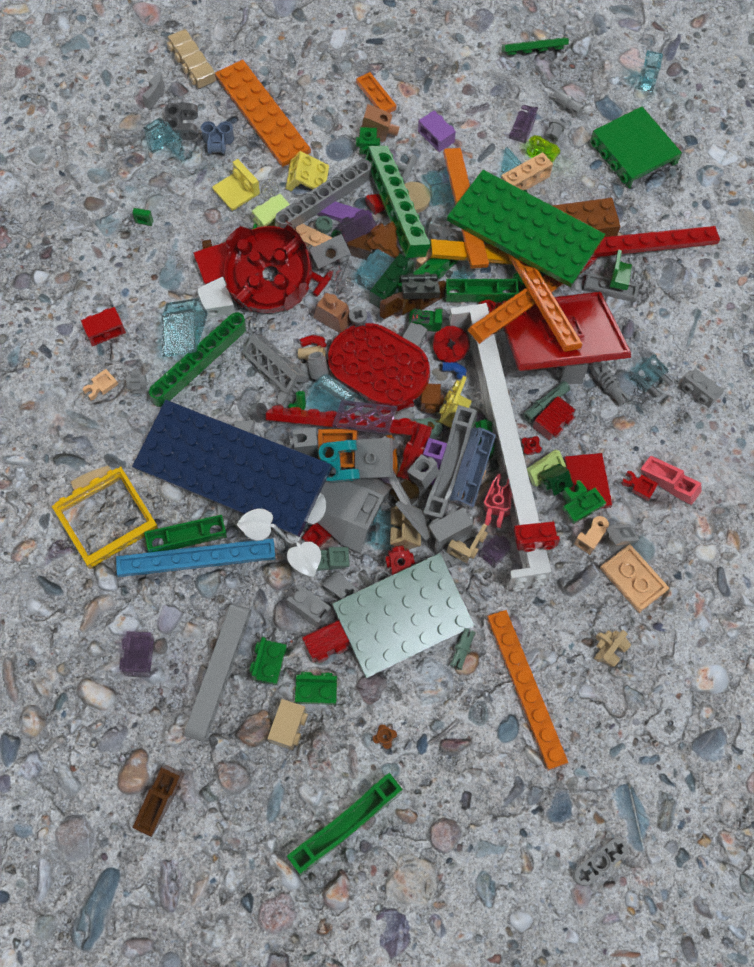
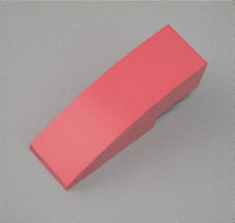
(672, 479)

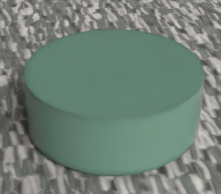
(324, 224)

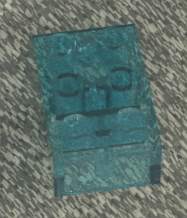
(182, 326)

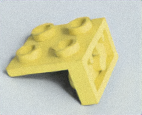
(306, 171)
(238, 187)
(453, 400)

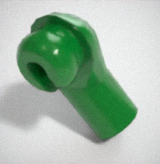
(300, 401)

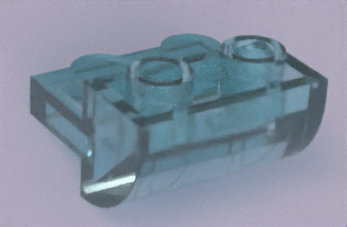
(329, 393)

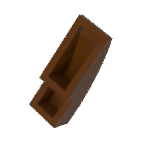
(158, 800)

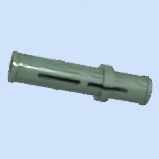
(540, 405)

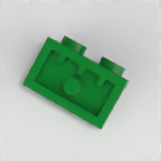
(268, 661)
(316, 689)

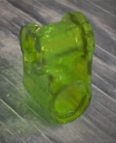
(549, 149)

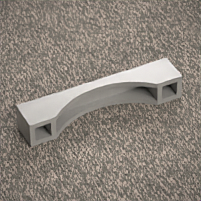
(442, 489)

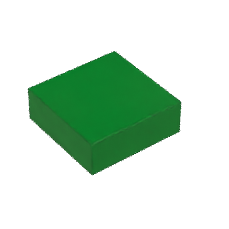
(142, 216)

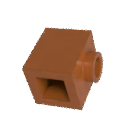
(432, 398)

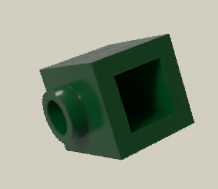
(556, 479)

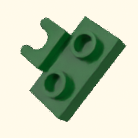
(581, 502)

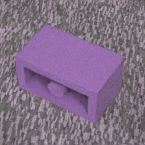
(436, 131)

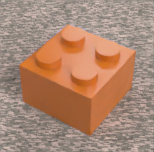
(332, 435)

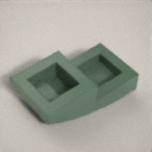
(334, 558)

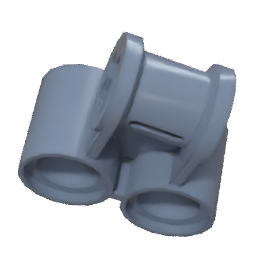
(217, 137)

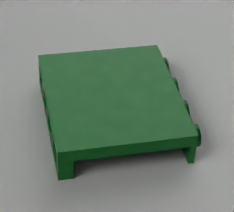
(634, 145)

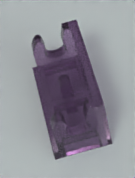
(523, 124)

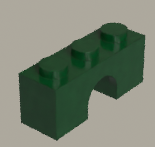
(390, 279)

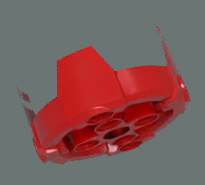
(262, 247)

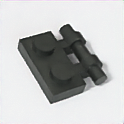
(420, 286)

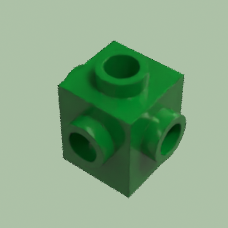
(364, 141)

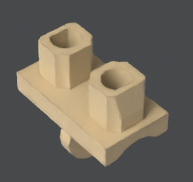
(608, 644)

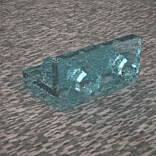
(381, 536)

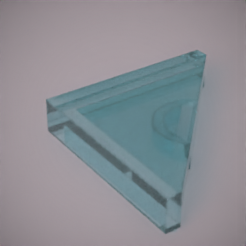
(509, 161)

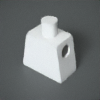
(216, 299)

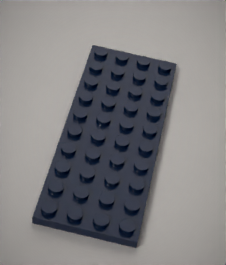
(232, 466)

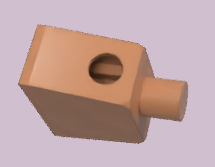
(381, 120)
(332, 312)

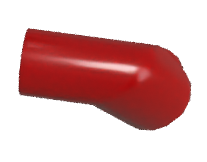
(313, 339)

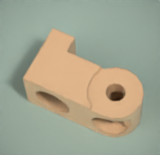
(594, 535)

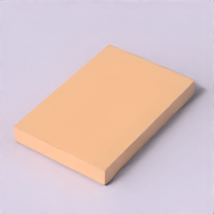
(634, 578)

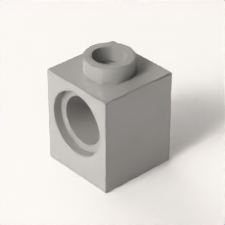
(420, 478)

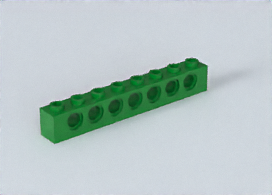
(397, 202)

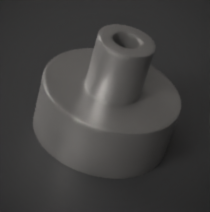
(258, 412)

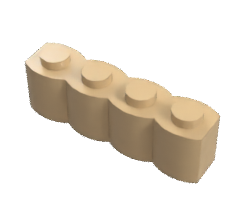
(191, 58)

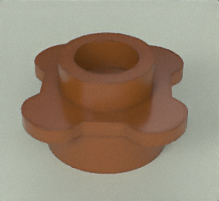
(383, 730)

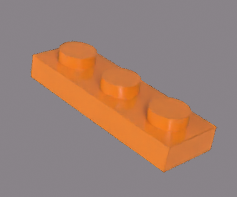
(376, 93)

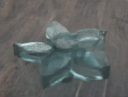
(463, 274)

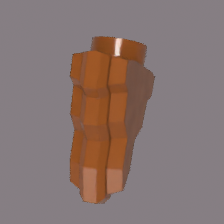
(385, 239)

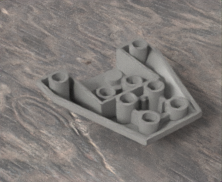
(352, 509)

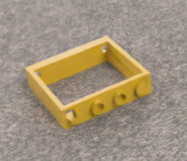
(94, 487)

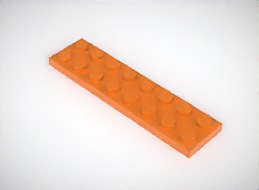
(262, 112)

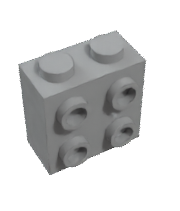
(453, 526)

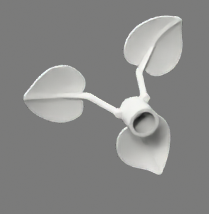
(302, 557)

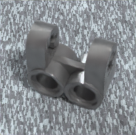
(176, 113)

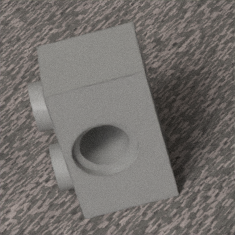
(337, 244)

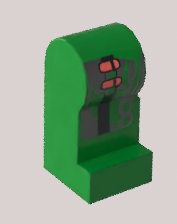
(428, 319)

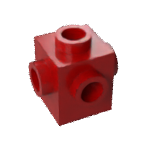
(396, 553)

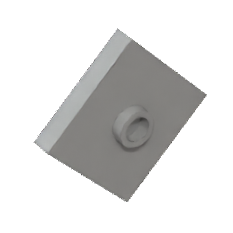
(374, 458)

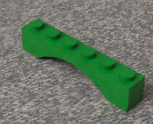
(346, 824)

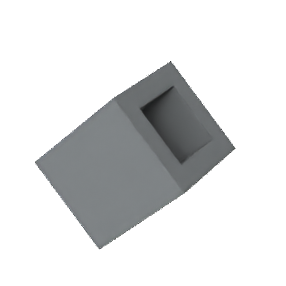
(416, 334)

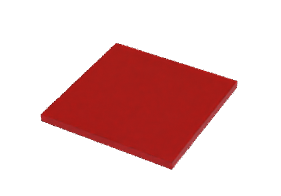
(589, 315)

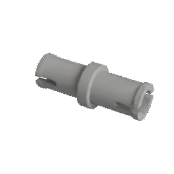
(568, 102)

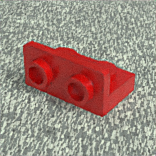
(536, 536)

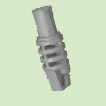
(608, 382)
(283, 398)

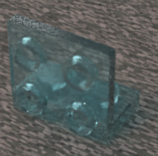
(161, 134)
(439, 186)

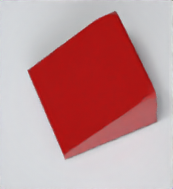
(375, 203)
(316, 535)

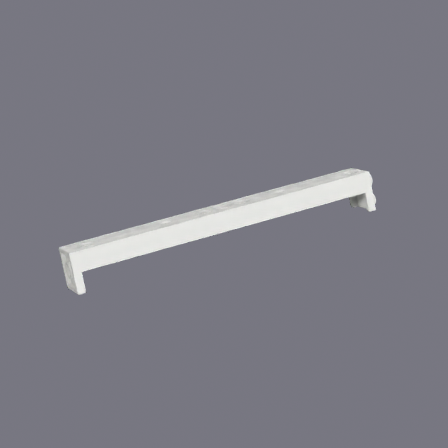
(508, 449)

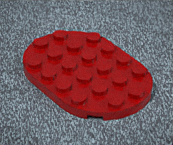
(379, 364)

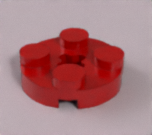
(441, 342)

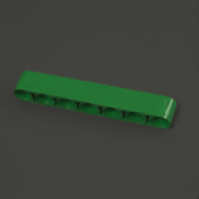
(195, 366)

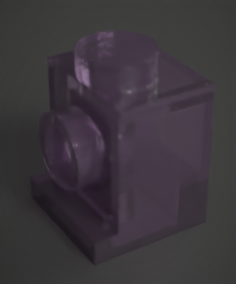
(493, 556)

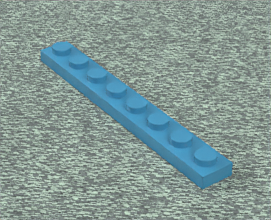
(195, 557)

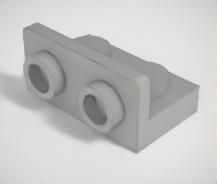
(443, 230)
(701, 387)

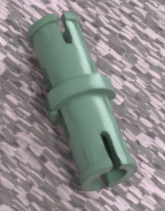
(462, 649)

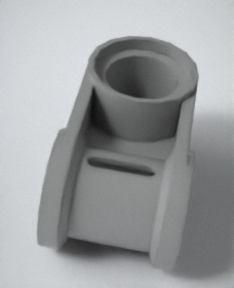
(338, 586)

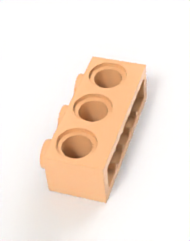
(529, 172)

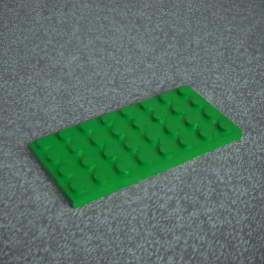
(526, 228)

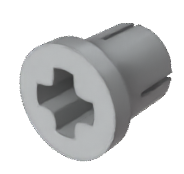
(555, 129)
(357, 316)

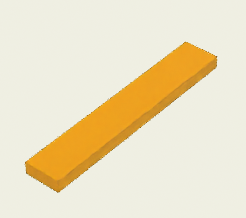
(457, 251)

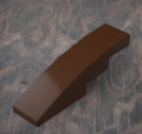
(397, 304)

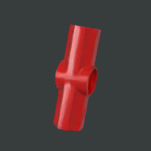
(414, 448)

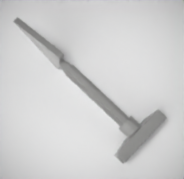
(412, 513)

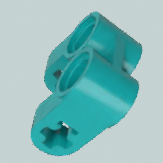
(339, 447)

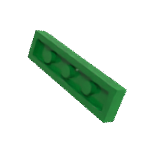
(542, 45)

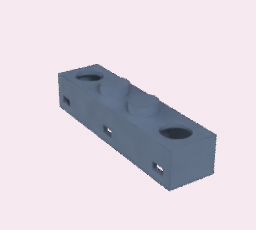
(473, 462)

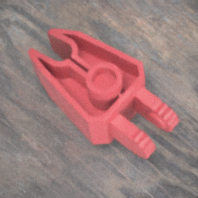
(498, 501)

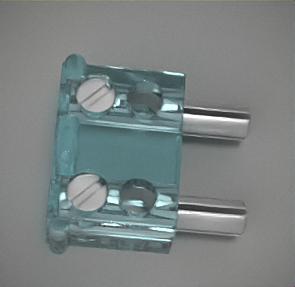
(649, 374)

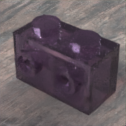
(137, 654)

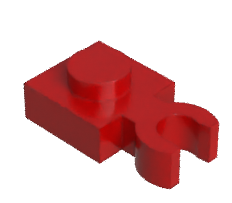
(641, 486)

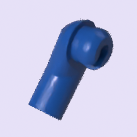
(456, 367)

